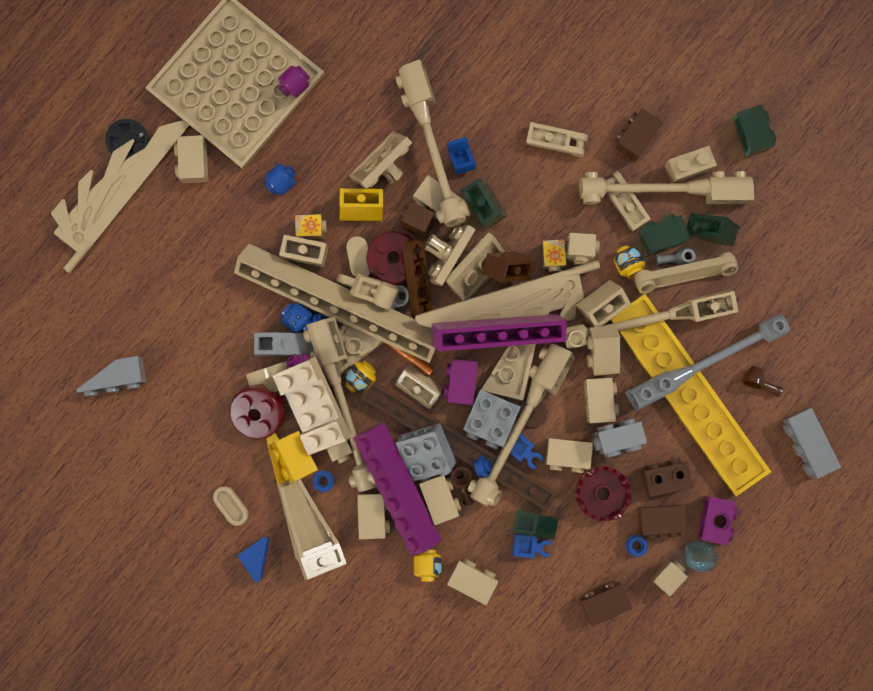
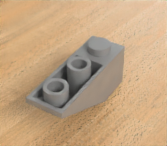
(280, 344)
(118, 374)

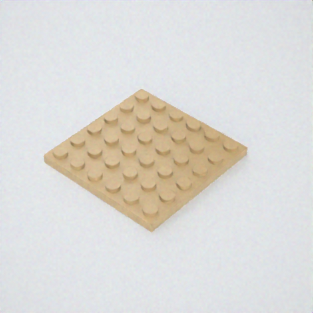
(229, 82)

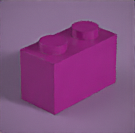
(462, 382)

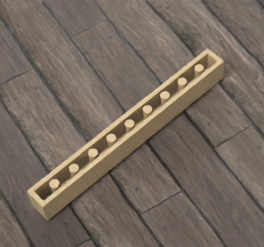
(335, 301)

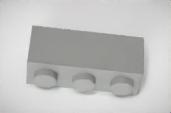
(811, 443)

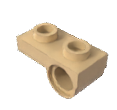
(374, 290)

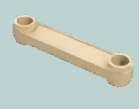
(724, 264)

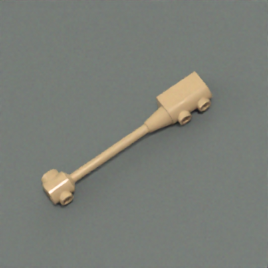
(419, 98)
(717, 188)
(696, 309)
(329, 351)
(545, 379)

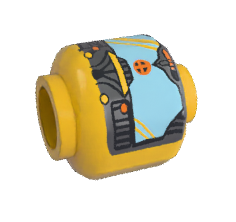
(629, 261)
(360, 376)
(427, 565)

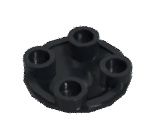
(124, 131)

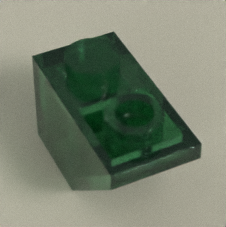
(534, 524)

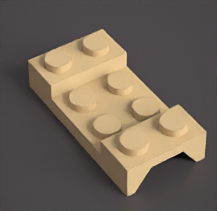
(312, 405)

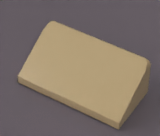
(419, 386)

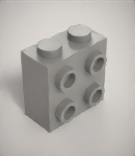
(491, 419)
(612, 440)
(426, 452)

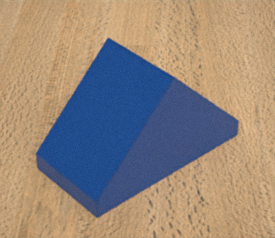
(255, 558)

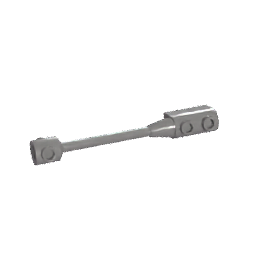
(671, 380)

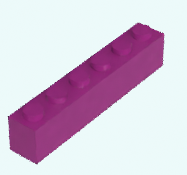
(498, 332)
(397, 489)

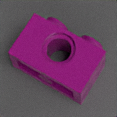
(708, 530)

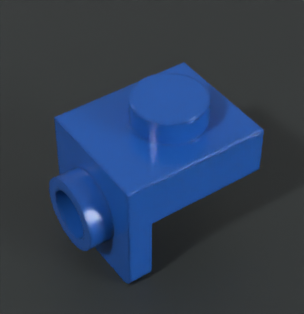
(461, 155)

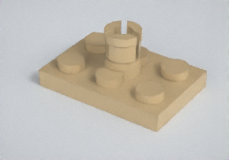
(382, 161)
(446, 253)
(468, 275)

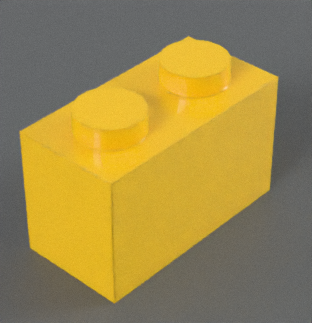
(361, 204)
(293, 458)

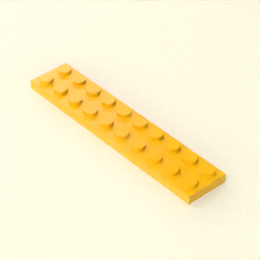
(694, 400)

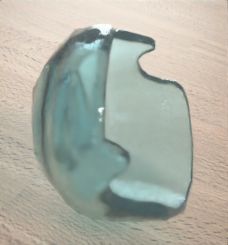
(700, 556)

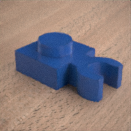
(522, 450)
(527, 545)

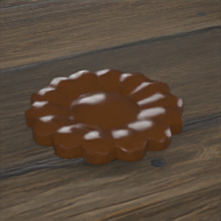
(537, 416)

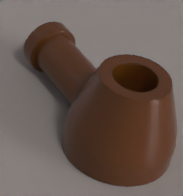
(755, 379)
(462, 482)

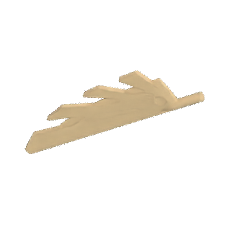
(108, 197)
(530, 298)

